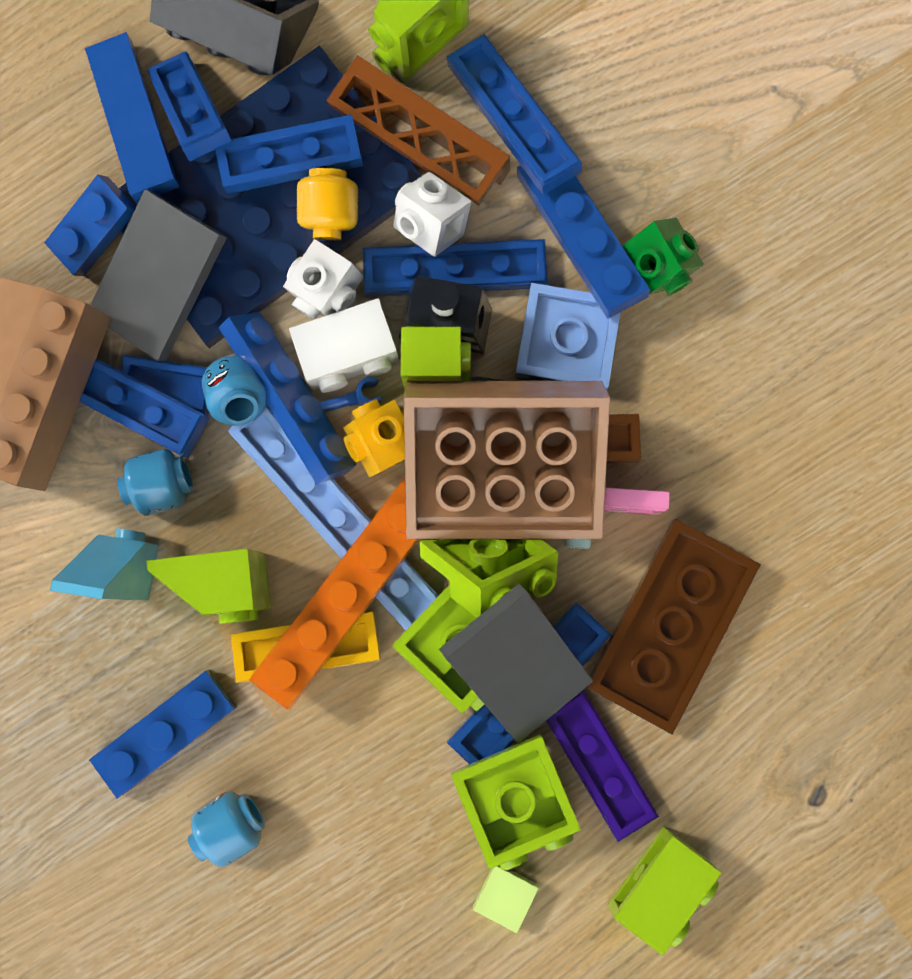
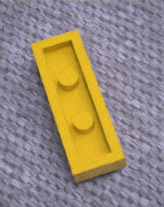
(358, 647)

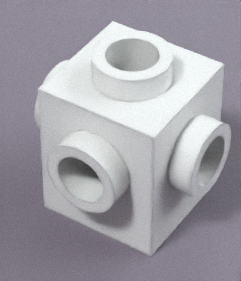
(431, 213)
(322, 281)

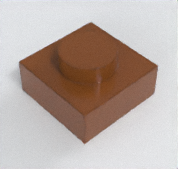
(624, 439)

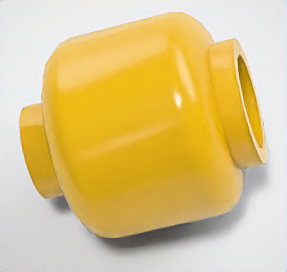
(327, 203)

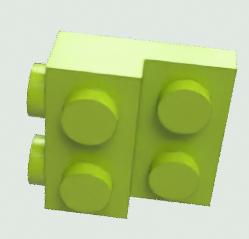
(414, 32)
(489, 568)
(421, 649)
(516, 803)

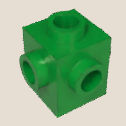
(664, 256)

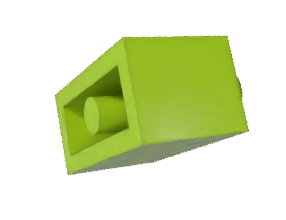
(434, 354)
(664, 891)

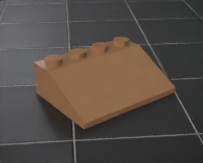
(44, 368)
(505, 459)

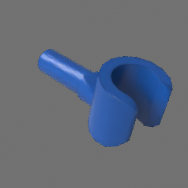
(352, 398)

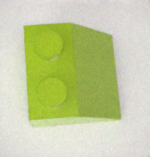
(218, 583)

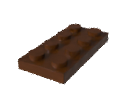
(672, 626)

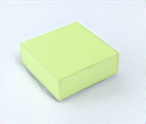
(505, 898)

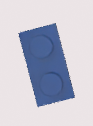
(90, 225)

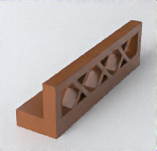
(425, 122)

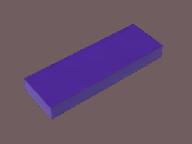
(601, 767)

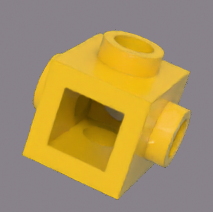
(376, 436)

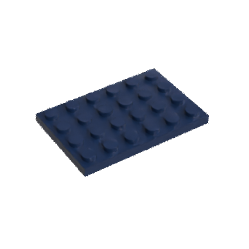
(263, 220)

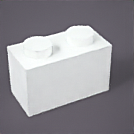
(344, 346)

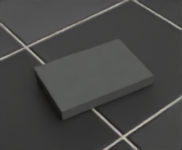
(157, 274)
(516, 663)

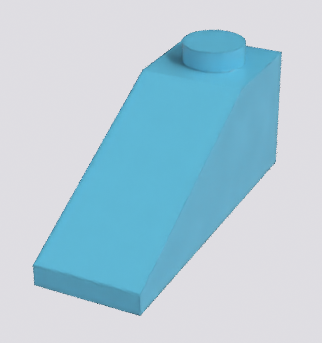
(110, 568)

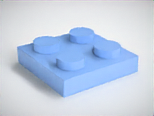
(566, 337)

